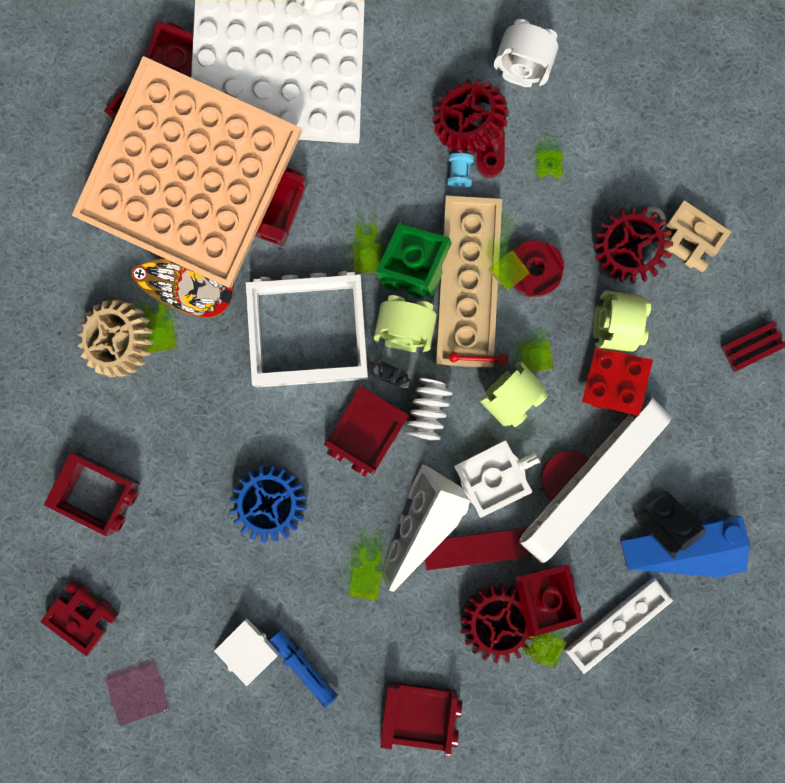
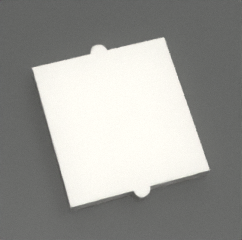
(247, 652)

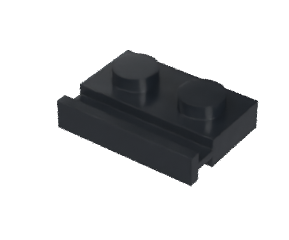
(670, 524)

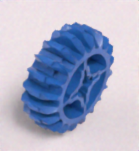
(261, 492)

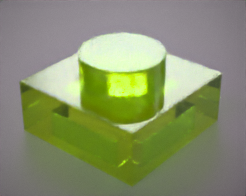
(509, 271)
(537, 356)

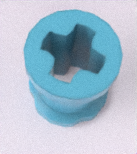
(460, 170)

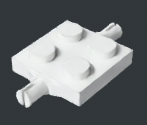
(495, 478)

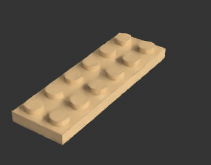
(466, 284)

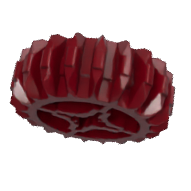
(465, 109)
(645, 240)
(494, 635)

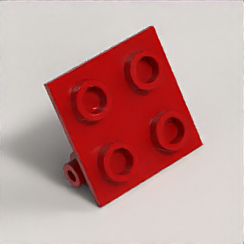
(617, 381)

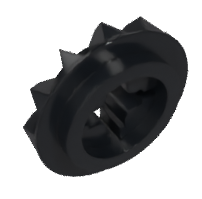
(389, 374)

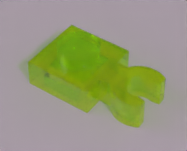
(366, 255)
(164, 333)
(365, 579)
(546, 650)

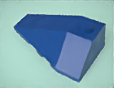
(716, 554)

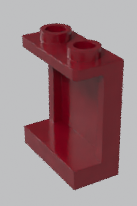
(283, 208)
(365, 432)
(420, 717)

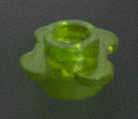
(553, 157)

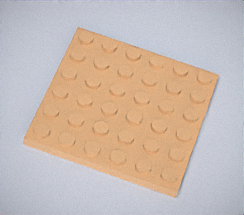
(187, 172)

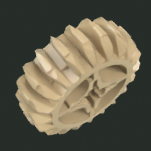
(125, 342)

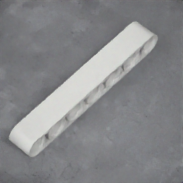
(594, 480)

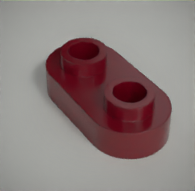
(495, 152)

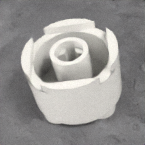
(526, 53)

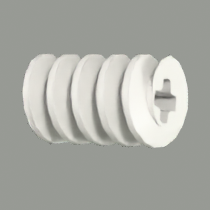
(428, 409)

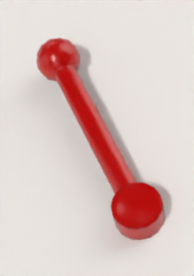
(501, 359)

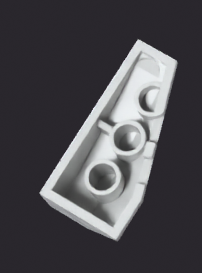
(432, 516)

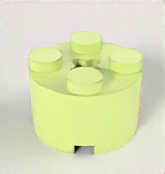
(621, 321)
(405, 324)
(514, 395)

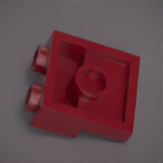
(171, 47)
(549, 600)

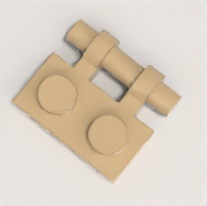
(697, 229)

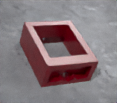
(66, 482)

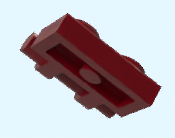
(74, 625)

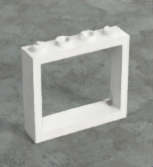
(293, 284)

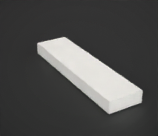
(618, 625)

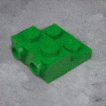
(413, 261)

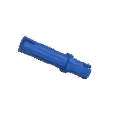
(302, 667)

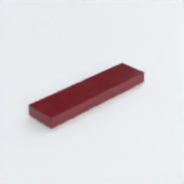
(478, 549)

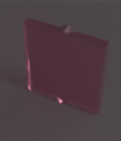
(137, 694)

